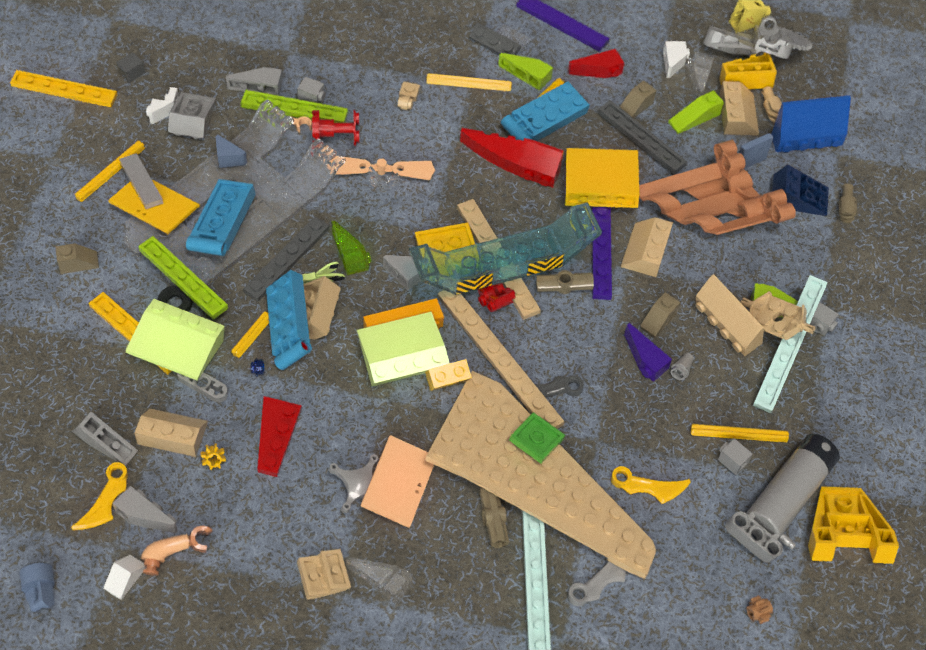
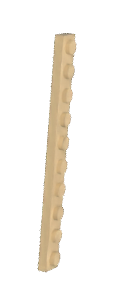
(500, 358)

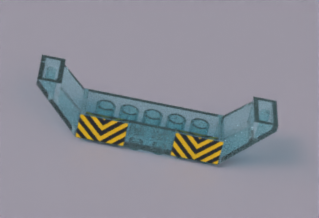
(508, 256)

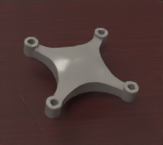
(355, 481)

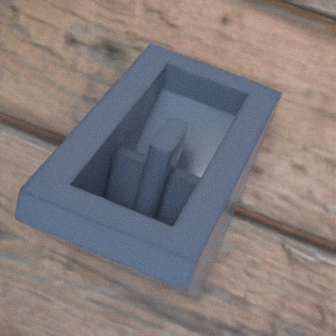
(229, 154)

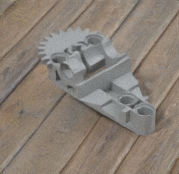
(771, 40)

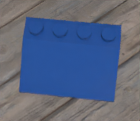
(811, 124)

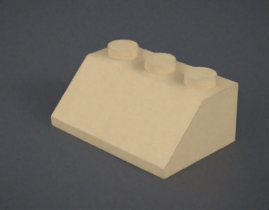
(738, 109)
(647, 246)
(320, 302)
(170, 432)

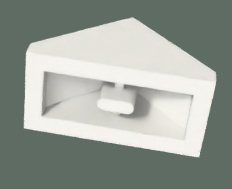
(123, 576)

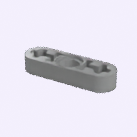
(207, 391)

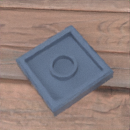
(756, 150)

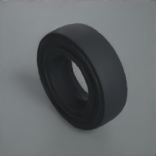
(174, 291)

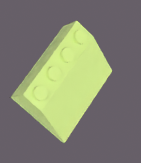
(176, 339)
(402, 348)

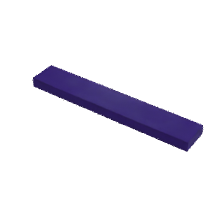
(564, 23)

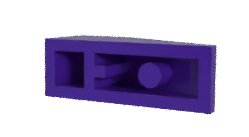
(649, 358)

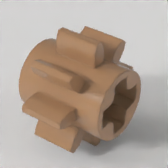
(759, 609)

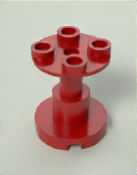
(327, 127)

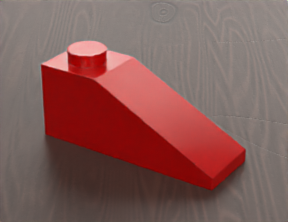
(599, 65)

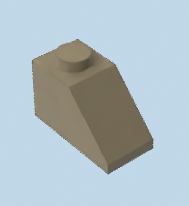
(639, 99)
(76, 258)
(660, 315)

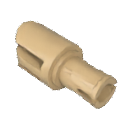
(771, 104)

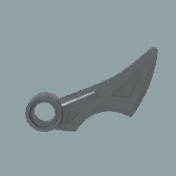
(559, 386)

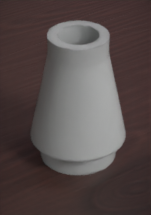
(681, 368)

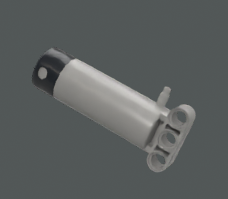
(784, 498)

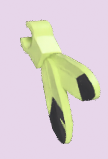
(325, 271)

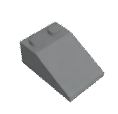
(191, 115)

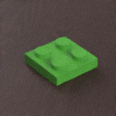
(537, 437)

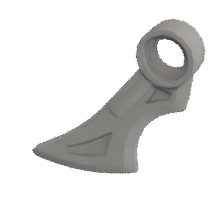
(592, 588)

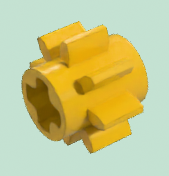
(208, 454)

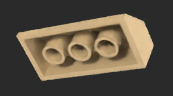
(729, 316)

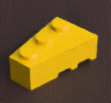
(753, 72)

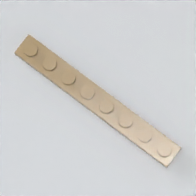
(482, 232)

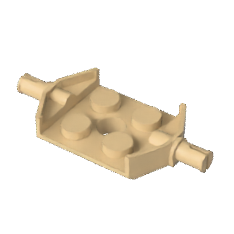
(768, 308)

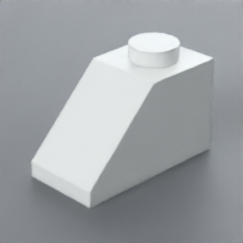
(674, 56)

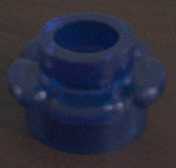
(257, 367)

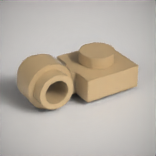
(408, 94)

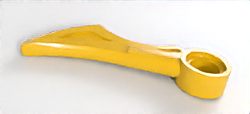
(662, 490)
(102, 509)

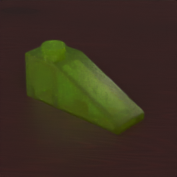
(351, 250)

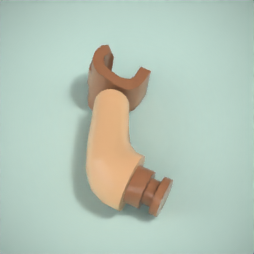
(159, 550)

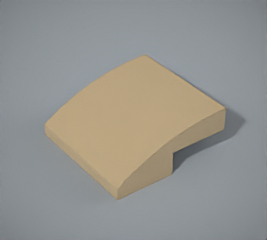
(323, 574)

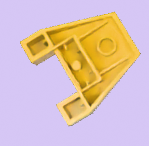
(850, 520)

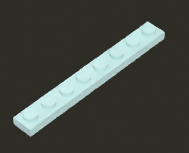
(788, 349)
(536, 583)

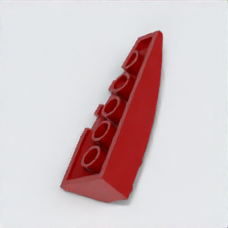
(521, 157)

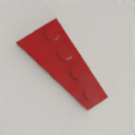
(277, 428)

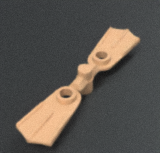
(411, 169)

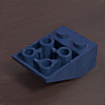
(802, 191)

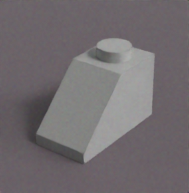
(402, 269)

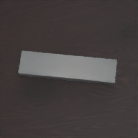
(141, 181)

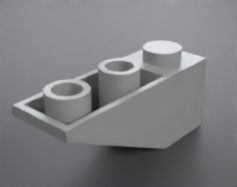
(141, 512)

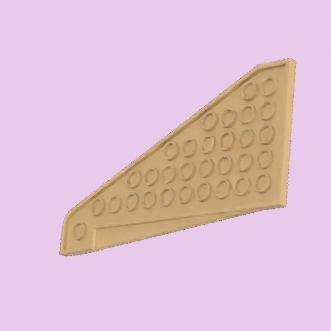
(557, 492)

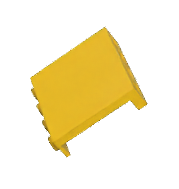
(602, 177)

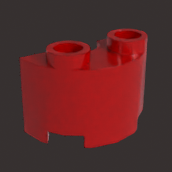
(496, 297)

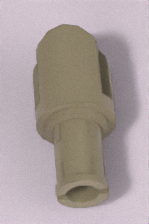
(847, 204)

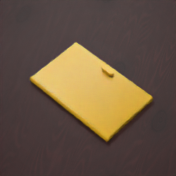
(163, 216)

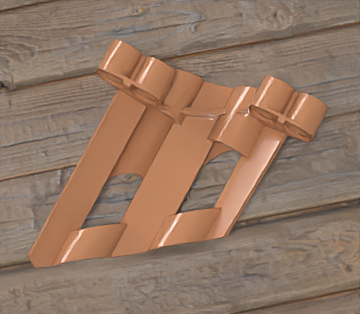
(719, 190)

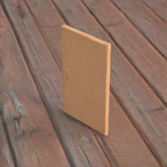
(395, 482)

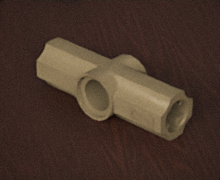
(554, 282)
(494, 519)

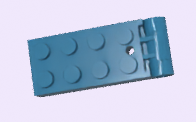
(546, 113)
(221, 218)
(288, 319)

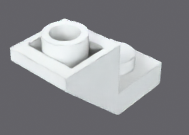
(160, 108)

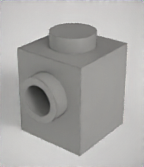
(311, 90)
(824, 319)
(734, 456)

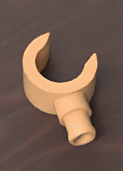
(302, 120)

